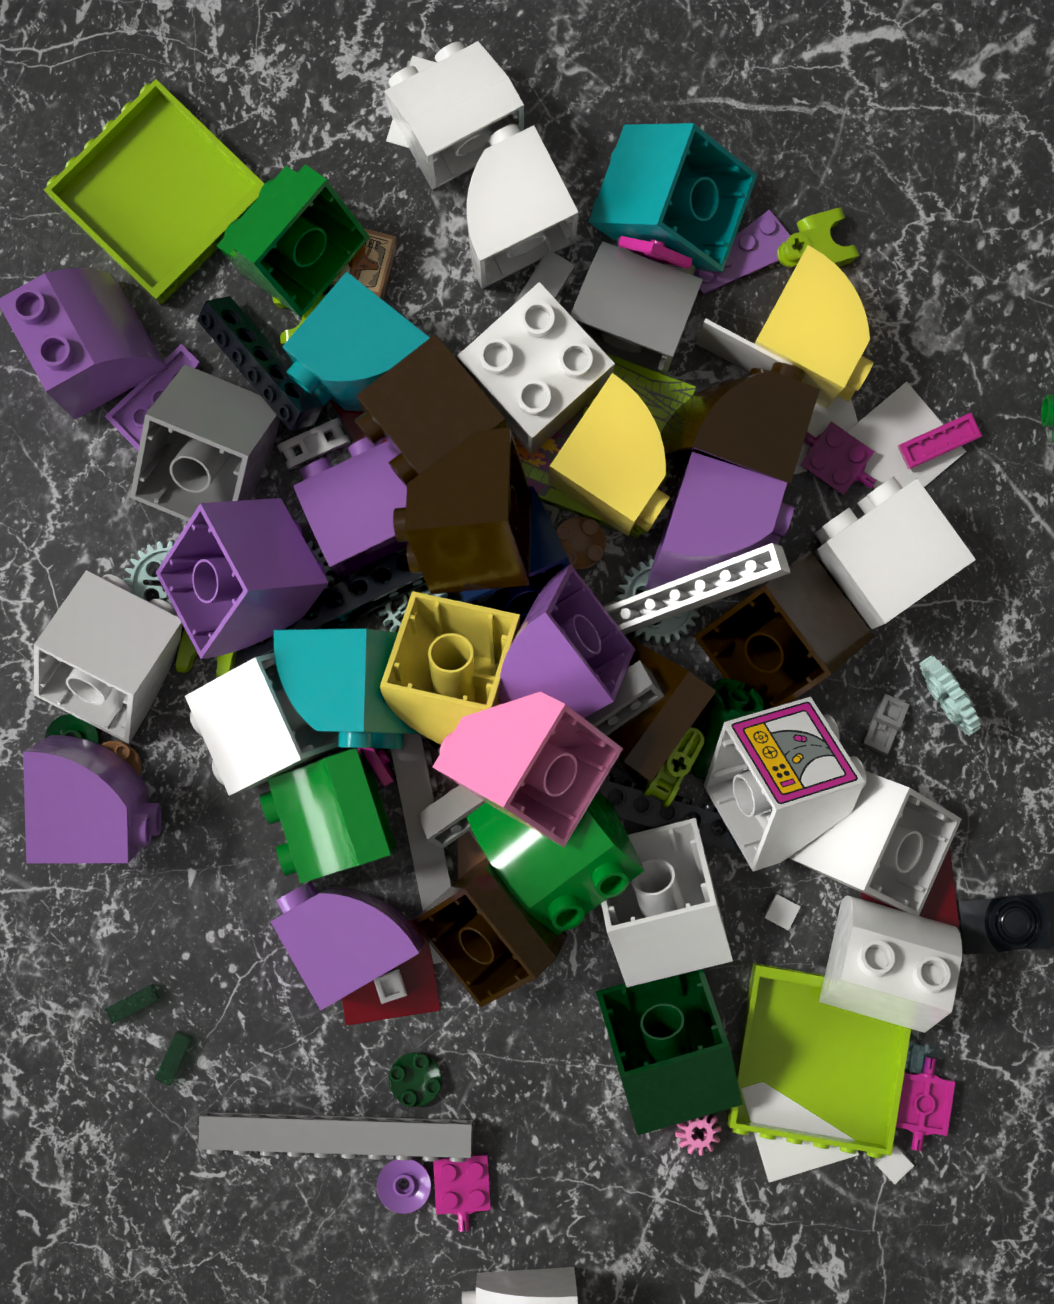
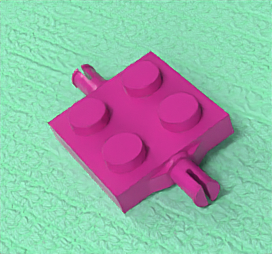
(925, 1104)
(462, 1187)

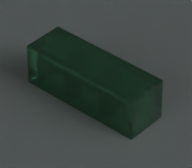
(132, 1003)
(173, 1058)

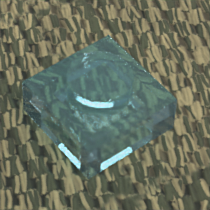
(915, 1057)

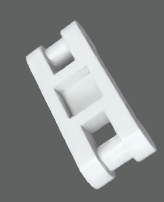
(313, 443)

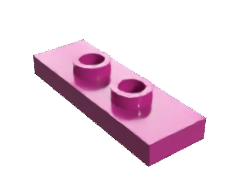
(939, 441)

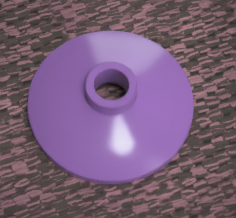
(403, 1199)

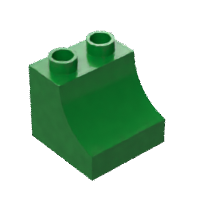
(294, 238)
(328, 816)

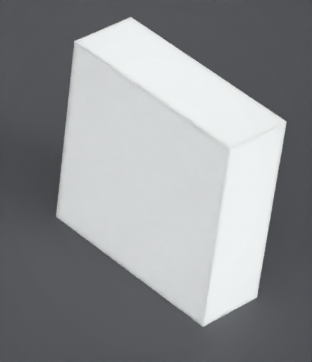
(782, 911)
(390, 986)
(895, 1165)

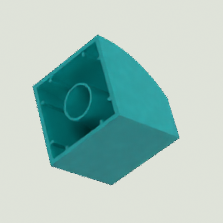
(676, 190)
(349, 343)
(337, 681)

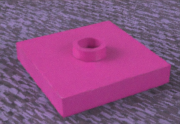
(655, 251)
(380, 763)

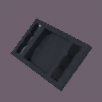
(1007, 923)

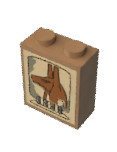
(372, 262)

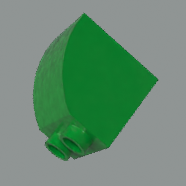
(557, 881)

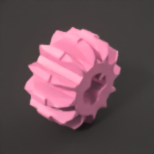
(696, 1141)

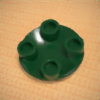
(415, 1079)

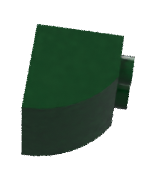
(670, 1050)

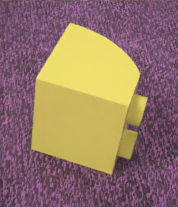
(820, 328)
(614, 460)
(446, 662)

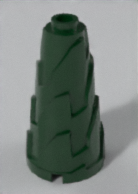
(725, 705)

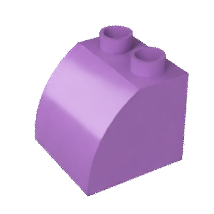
(81, 337)
(353, 506)
(717, 517)
(240, 574)
(567, 649)
(84, 804)
(342, 939)

